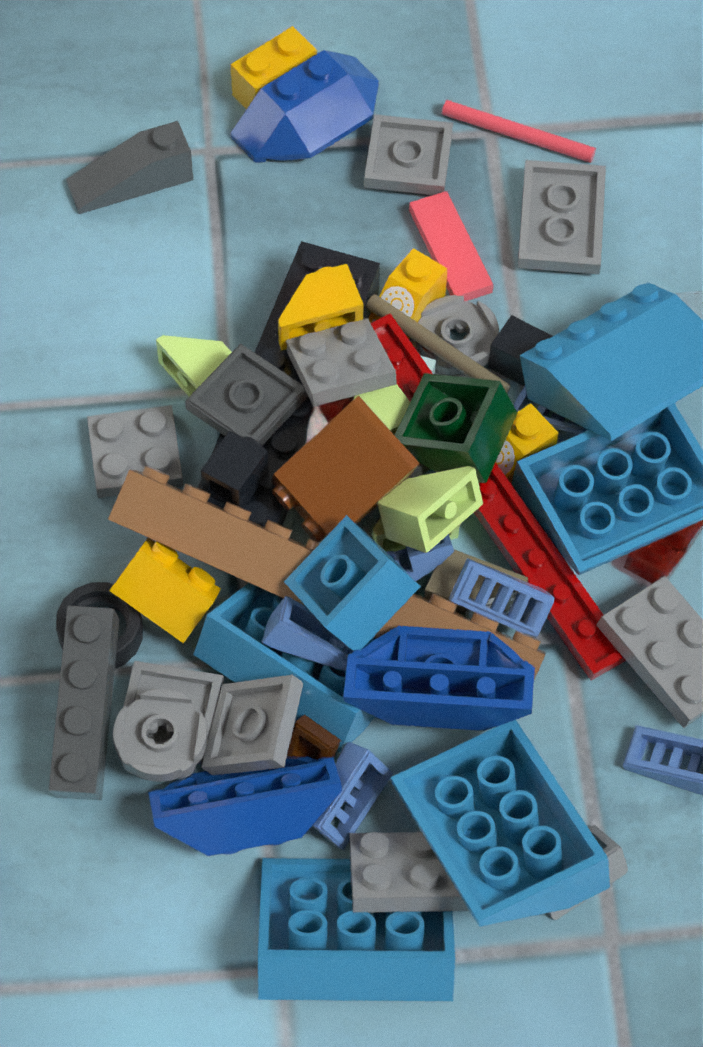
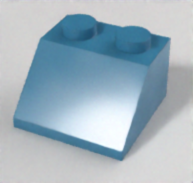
(351, 584)

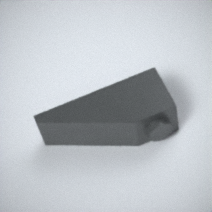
(136, 167)

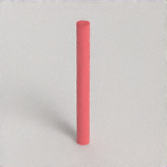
(518, 131)

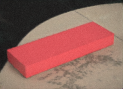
(451, 246)

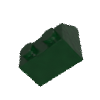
(457, 423)

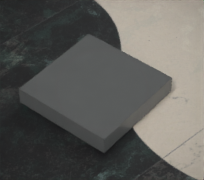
(246, 396)

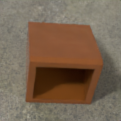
(343, 471)

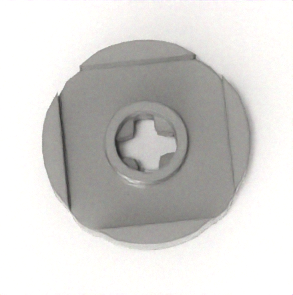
(464, 316)
(160, 761)

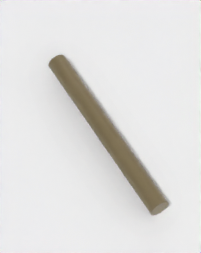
(432, 342)

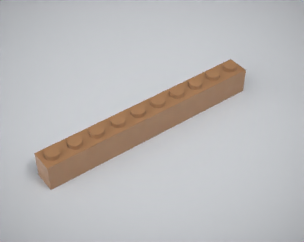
(265, 553)

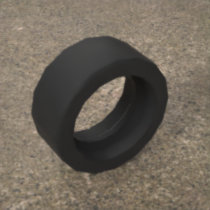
(98, 595)

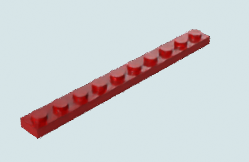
(519, 533)

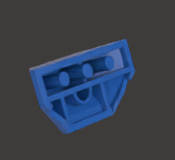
(308, 109)
(440, 679)
(246, 807)

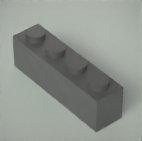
(84, 703)

